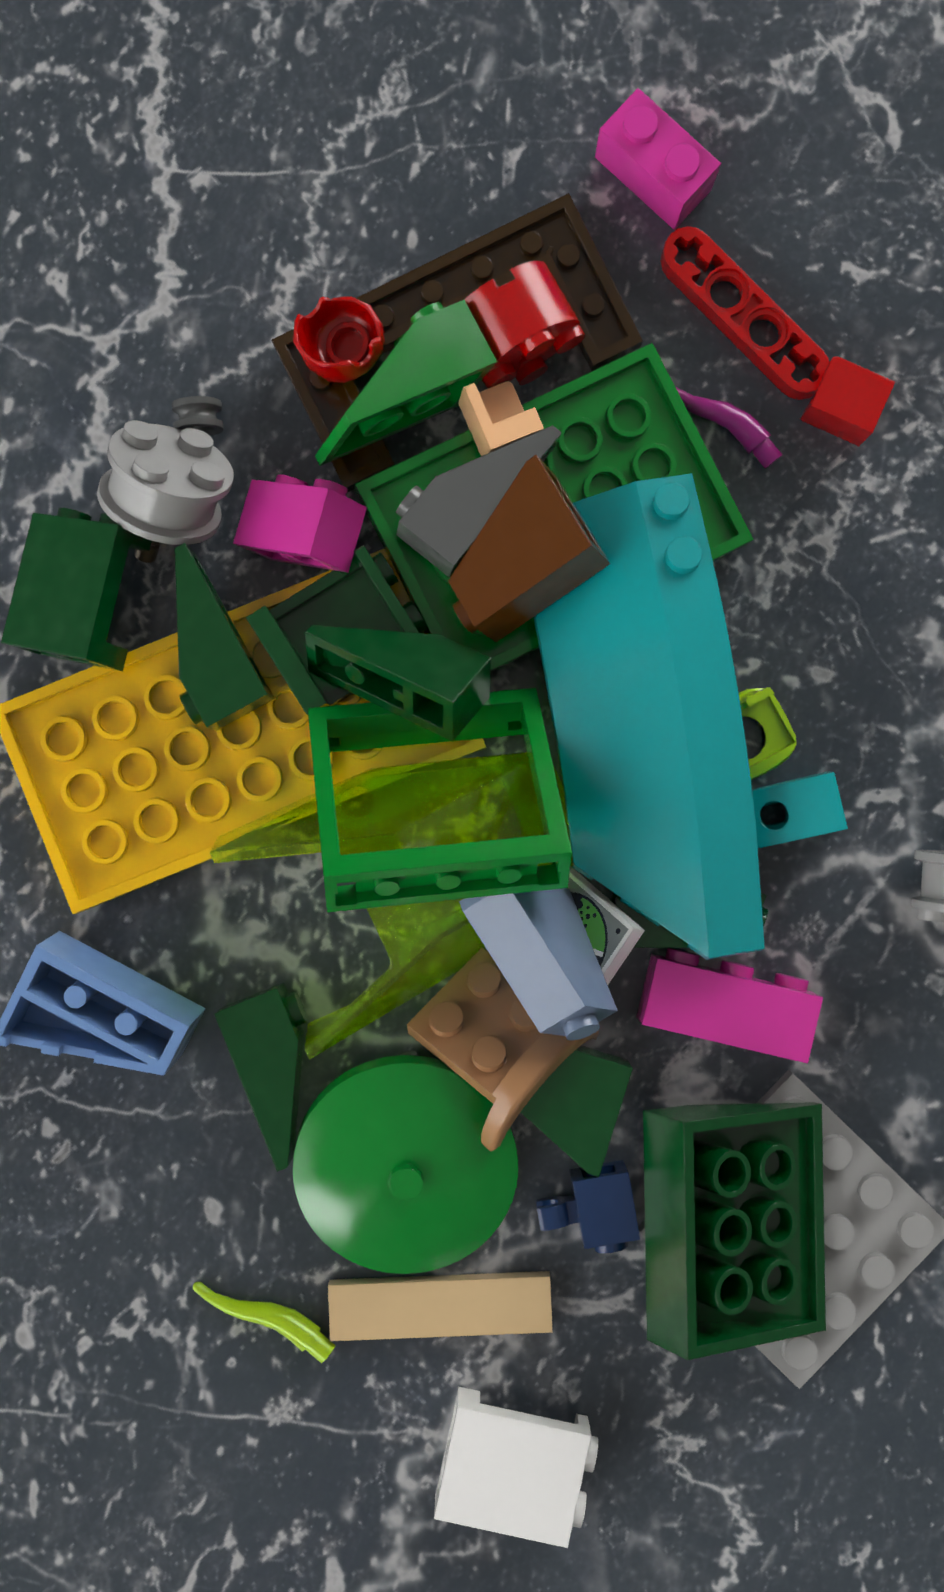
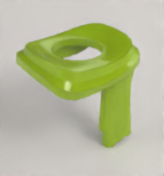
(779, 736)

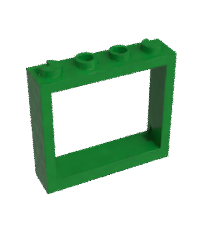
(448, 869)

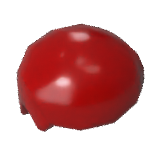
(339, 338)

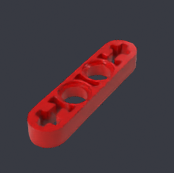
(736, 320)

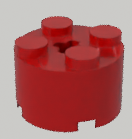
(524, 323)

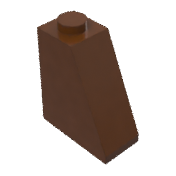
(524, 555)

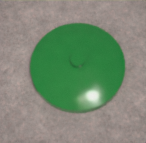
(399, 1167)

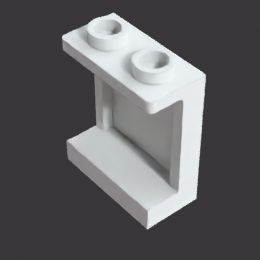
(514, 1471)

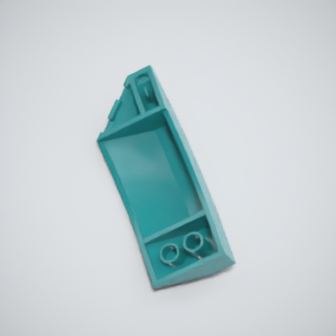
(655, 722)

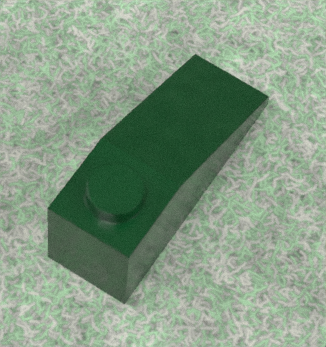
(211, 654)
(404, 672)
(267, 1053)

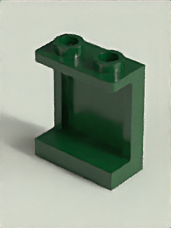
(70, 588)
(338, 600)

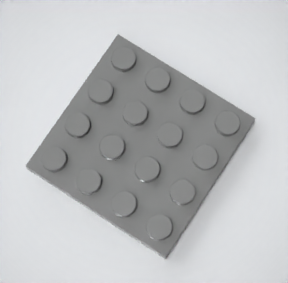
(871, 1236)

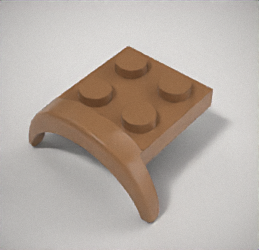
(490, 1041)

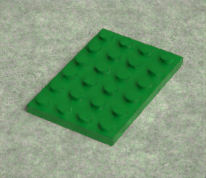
(615, 430)

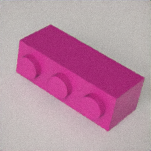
(730, 1005)

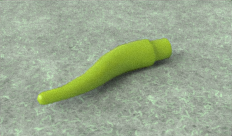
(284, 1320)

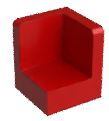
(848, 401)

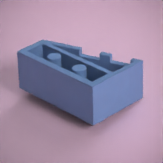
(96, 1009)

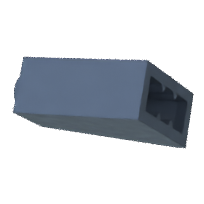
(544, 958)

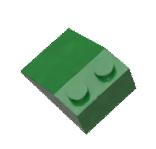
(416, 379)

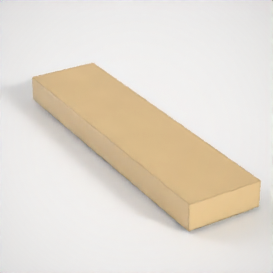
(440, 1306)

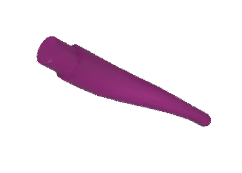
(740, 423)

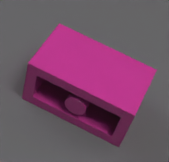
(656, 158)
(301, 522)

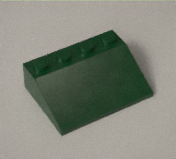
(733, 1225)

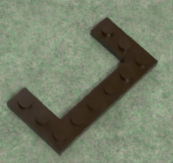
(545, 234)

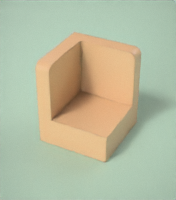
(497, 416)

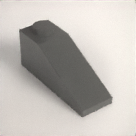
(458, 503)

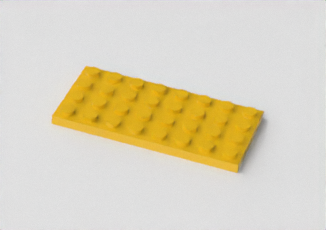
(142, 790)

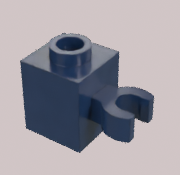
(599, 1205)

